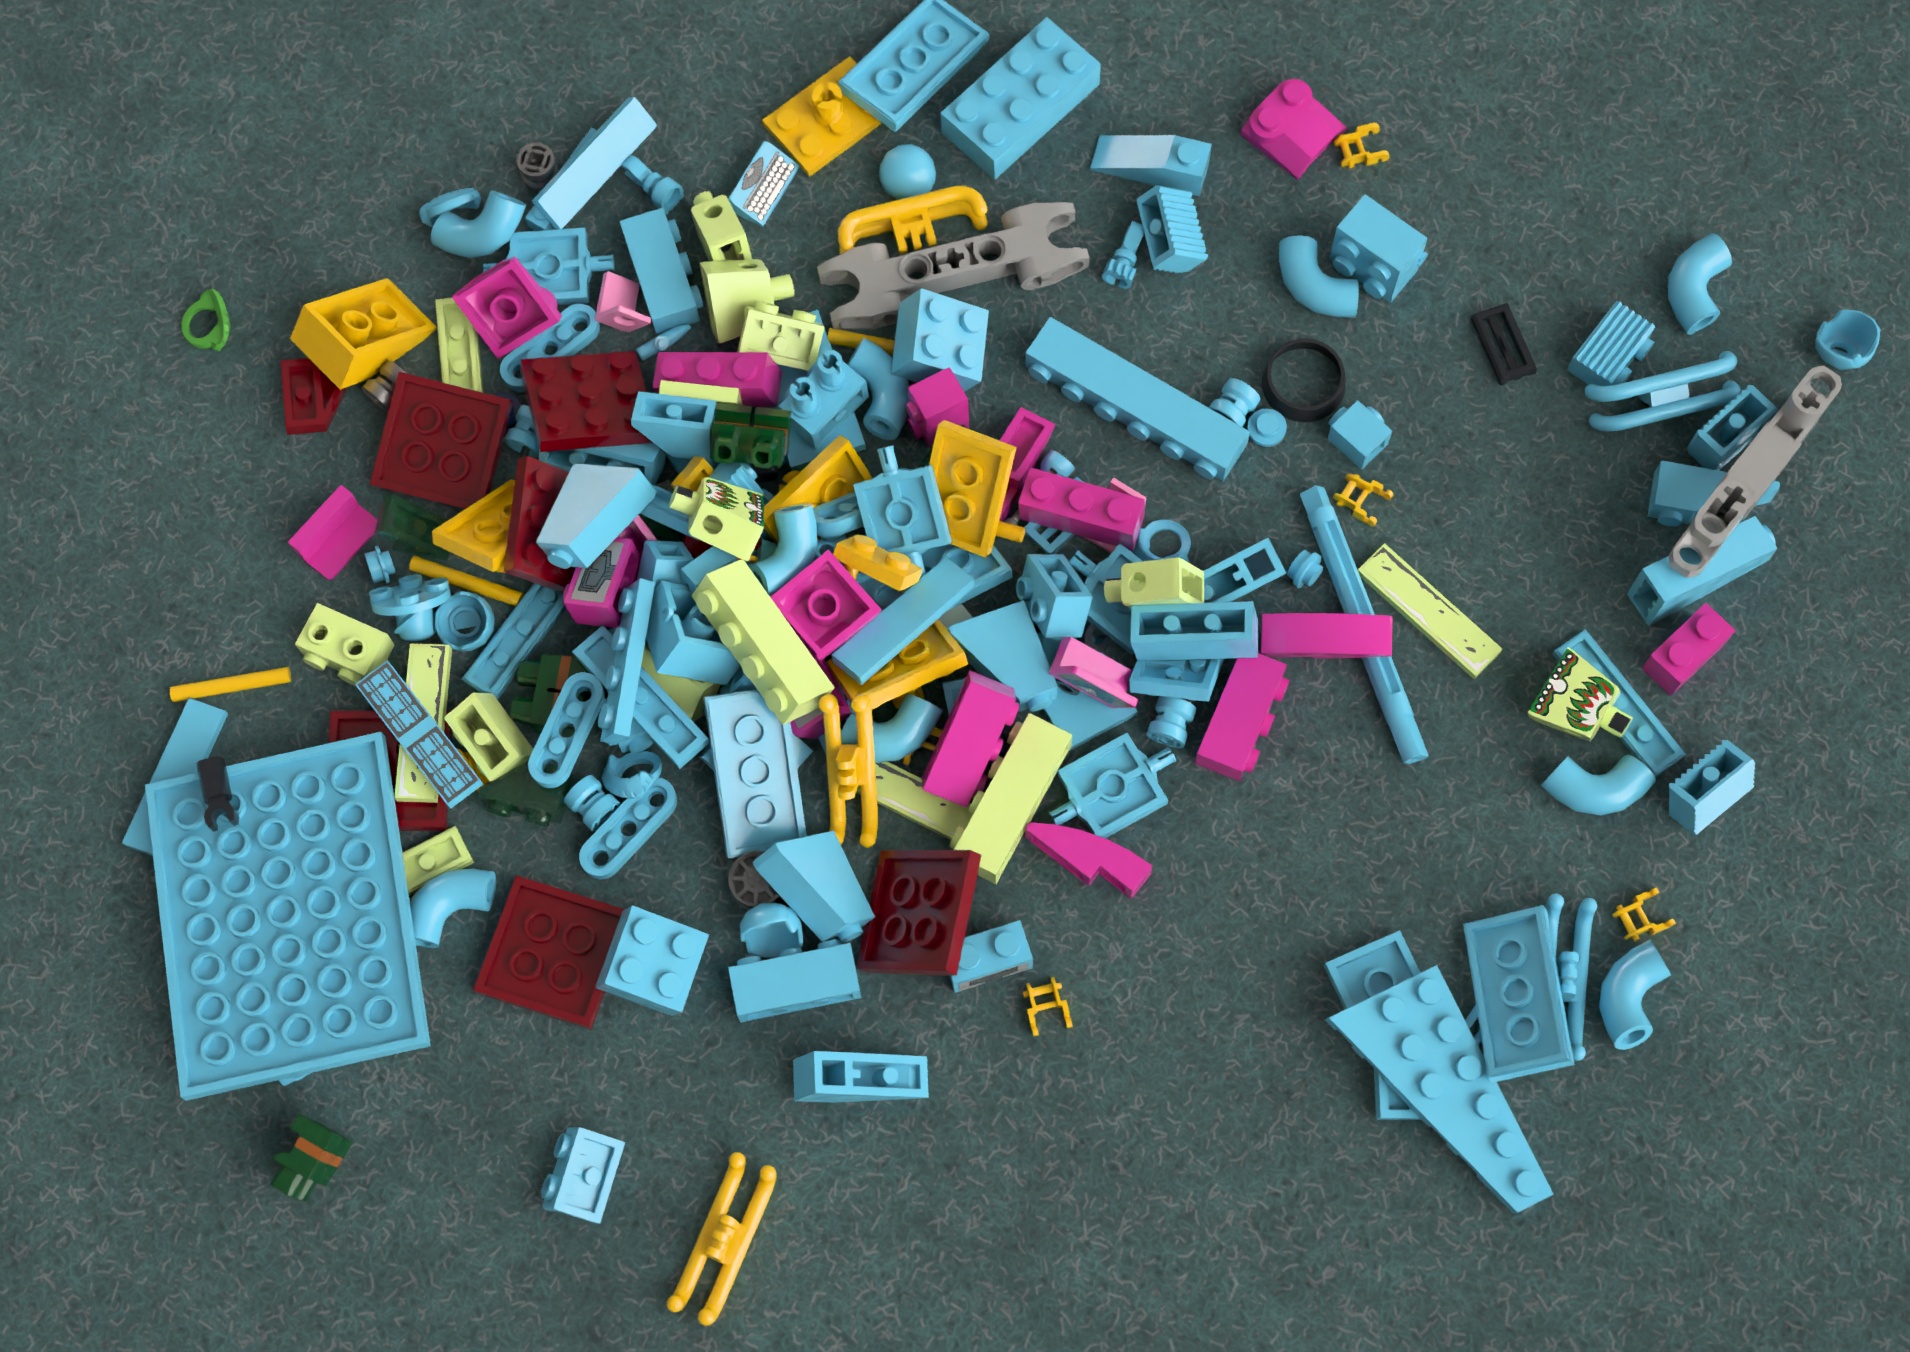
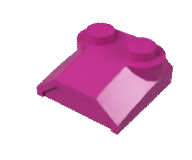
(1292, 127)
(507, 306)
(825, 605)

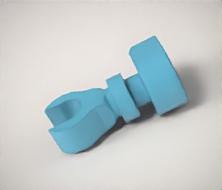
(664, 191)
(1124, 258)

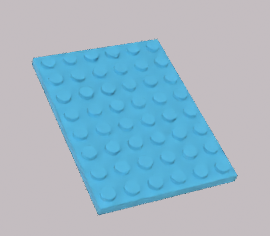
(290, 927)

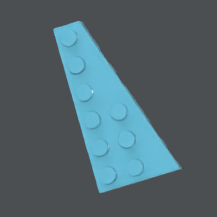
(1437, 1069)

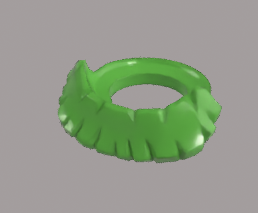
(218, 336)

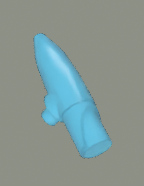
(662, 341)

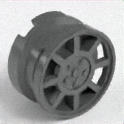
(748, 885)

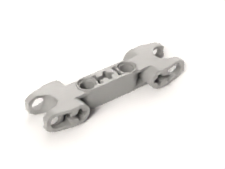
(1021, 250)
(1754, 471)

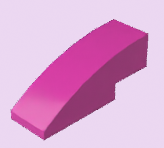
(1030, 436)
(1326, 635)
(1090, 856)

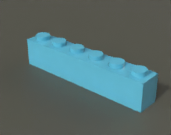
(1136, 399)

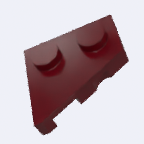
(308, 397)

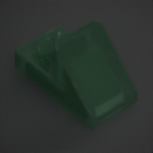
(409, 528)

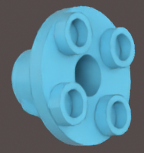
(411, 605)

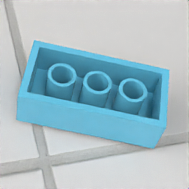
(1020, 98)

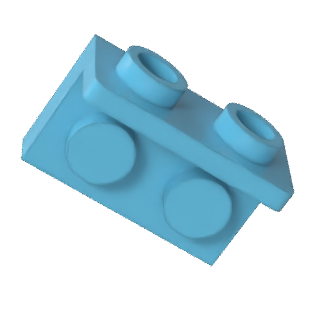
(582, 1174)

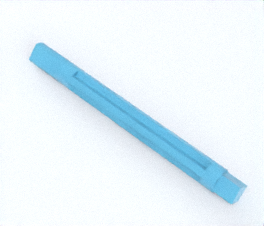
(1356, 601)

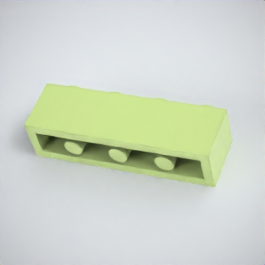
(762, 641)
(1013, 794)

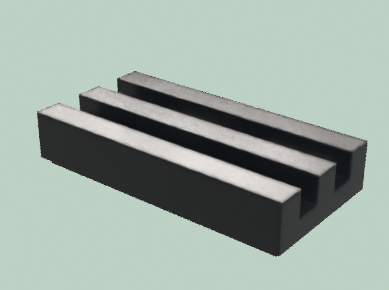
(1515, 373)

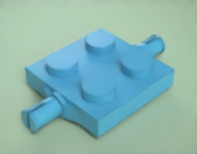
(558, 262)
(903, 509)
(1114, 617)
(1112, 786)

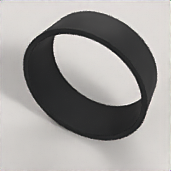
(1302, 413)

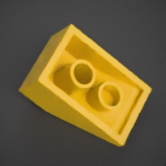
(359, 331)

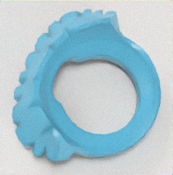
(456, 199)
(1143, 541)
(636, 785)

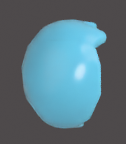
(907, 172)
(1854, 333)
(462, 612)
(770, 929)

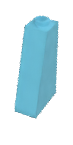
(1663, 590)

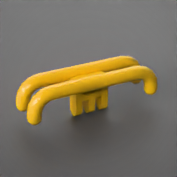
(912, 217)
(851, 766)
(723, 1240)

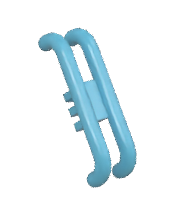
(1665, 394)
(1573, 966)

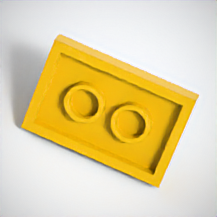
(820, 121)
(821, 481)
(972, 484)
(480, 530)
(922, 661)

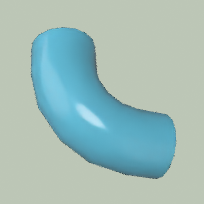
(484, 233)
(1689, 282)
(1312, 286)
(889, 392)
(794, 550)
(901, 733)
(1599, 793)
(446, 895)
(1624, 991)

